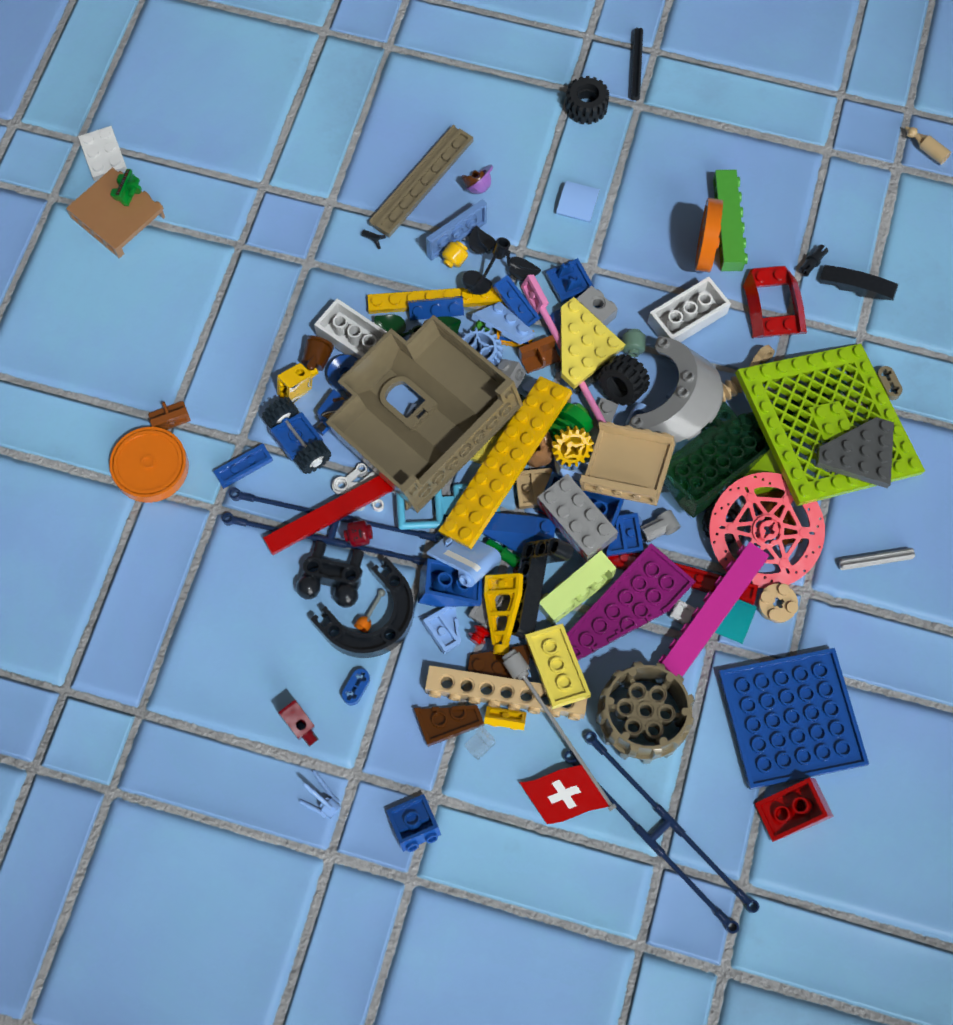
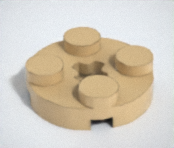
(774, 613)

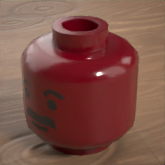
(358, 533)

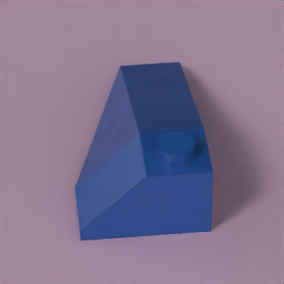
(518, 530)

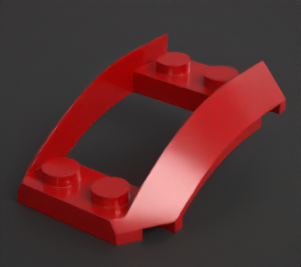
(780, 325)

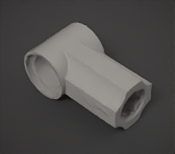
(664, 524)

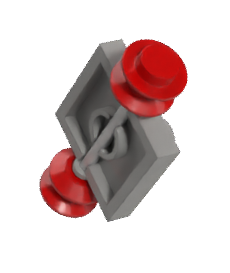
(479, 615)

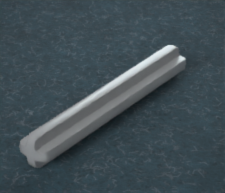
(876, 559)

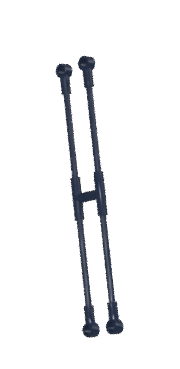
(330, 539)
(668, 822)

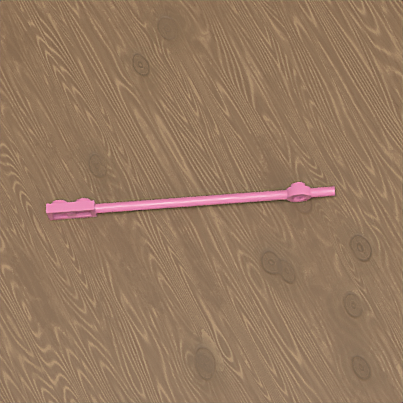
(539, 303)

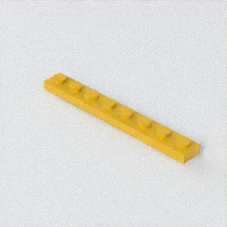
(399, 301)

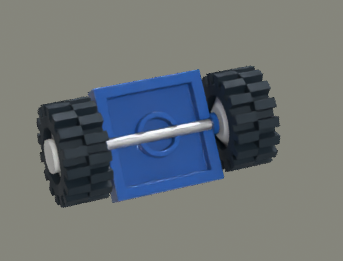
(296, 435)

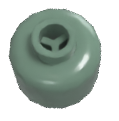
(634, 341)

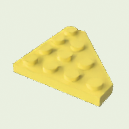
(584, 343)

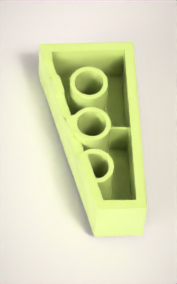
(577, 588)

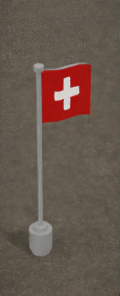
(567, 790)

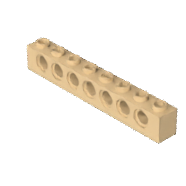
(497, 684)

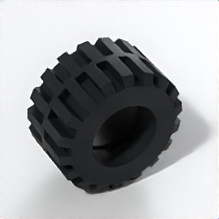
(587, 111)
(624, 380)

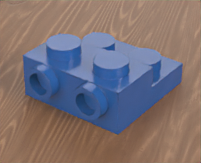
(414, 823)

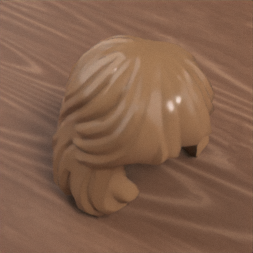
(543, 454)

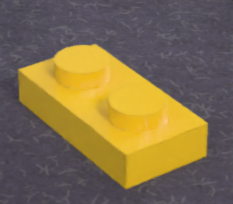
(505, 718)

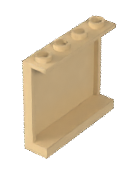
(628, 463)

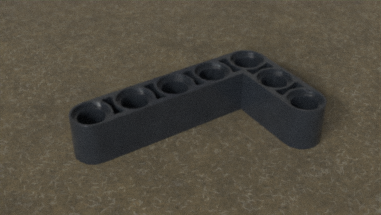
(532, 566)

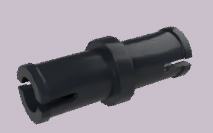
(813, 260)

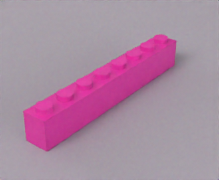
(714, 610)

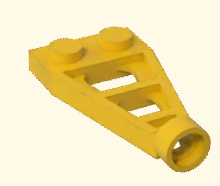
(502, 585)

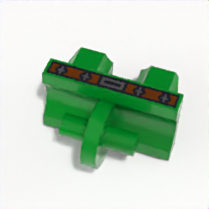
(127, 187)

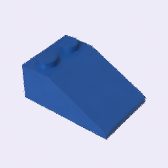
(441, 587)

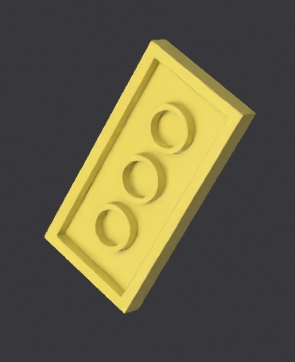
(557, 666)

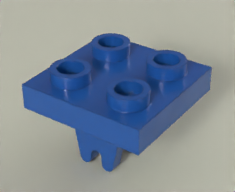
(569, 280)

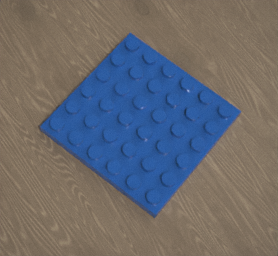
(792, 718)

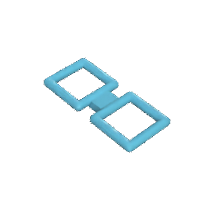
(443, 507)

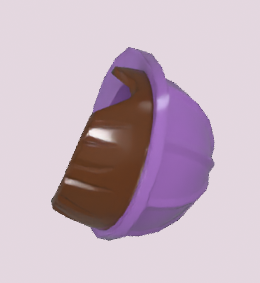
(479, 181)

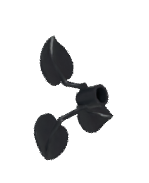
(482, 242)

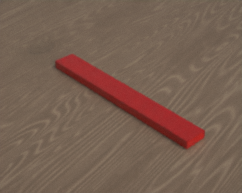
(327, 514)
(704, 580)

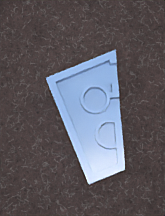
(502, 319)

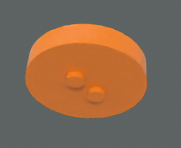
(709, 235)
(149, 464)

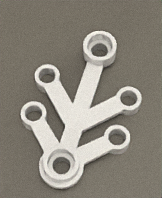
(350, 485)

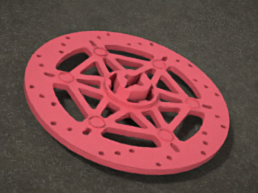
(751, 483)

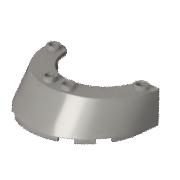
(694, 400)

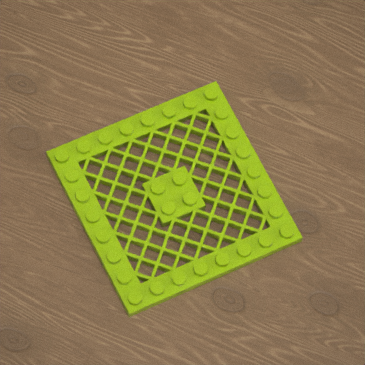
(827, 420)

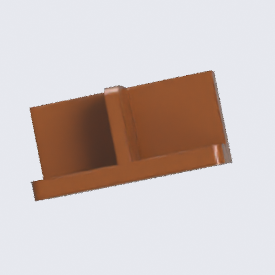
(538, 354)
(169, 416)

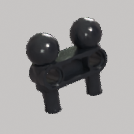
(331, 574)

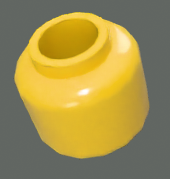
(455, 254)

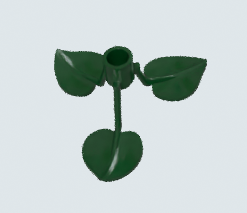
(398, 324)

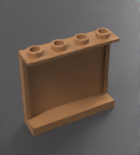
(109, 219)

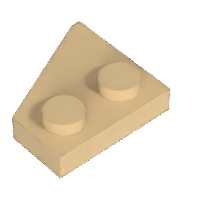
(530, 485)

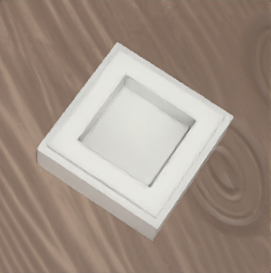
(682, 612)

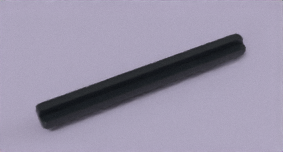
(637, 64)

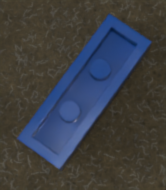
(516, 301)
(438, 307)
(243, 466)

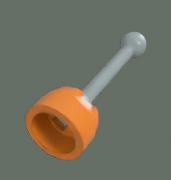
(364, 623)

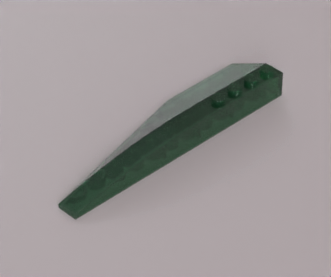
(721, 457)

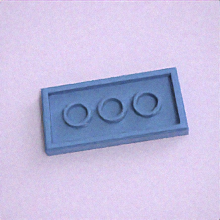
(456, 229)

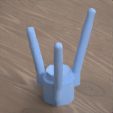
(328, 806)

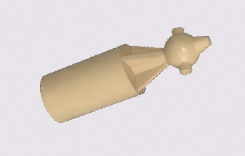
(929, 145)

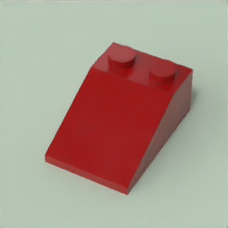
(794, 809)

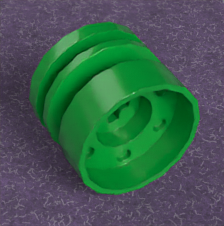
(571, 416)

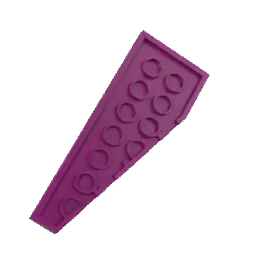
(637, 597)

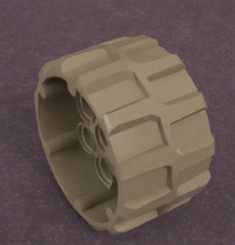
(665, 682)

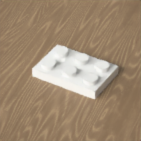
(102, 152)

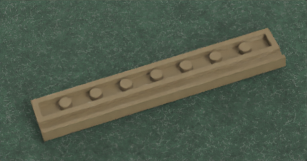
(421, 181)

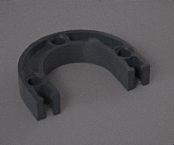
(374, 643)

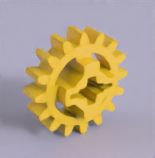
(581, 445)

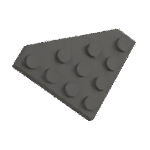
(861, 453)

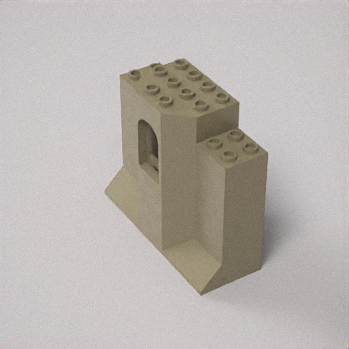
(463, 406)

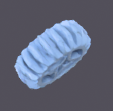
(492, 346)

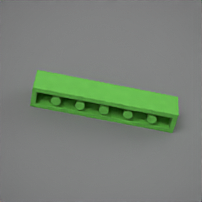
(732, 228)

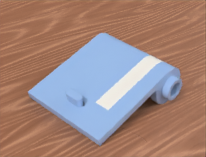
(470, 563)

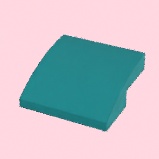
(737, 621)

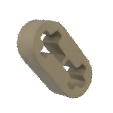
(890, 383)

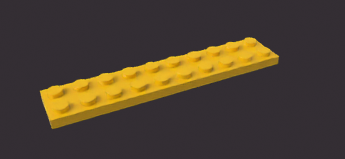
(505, 462)

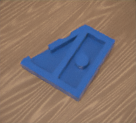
(628, 538)

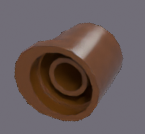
(316, 353)

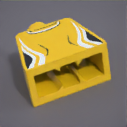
(295, 382)

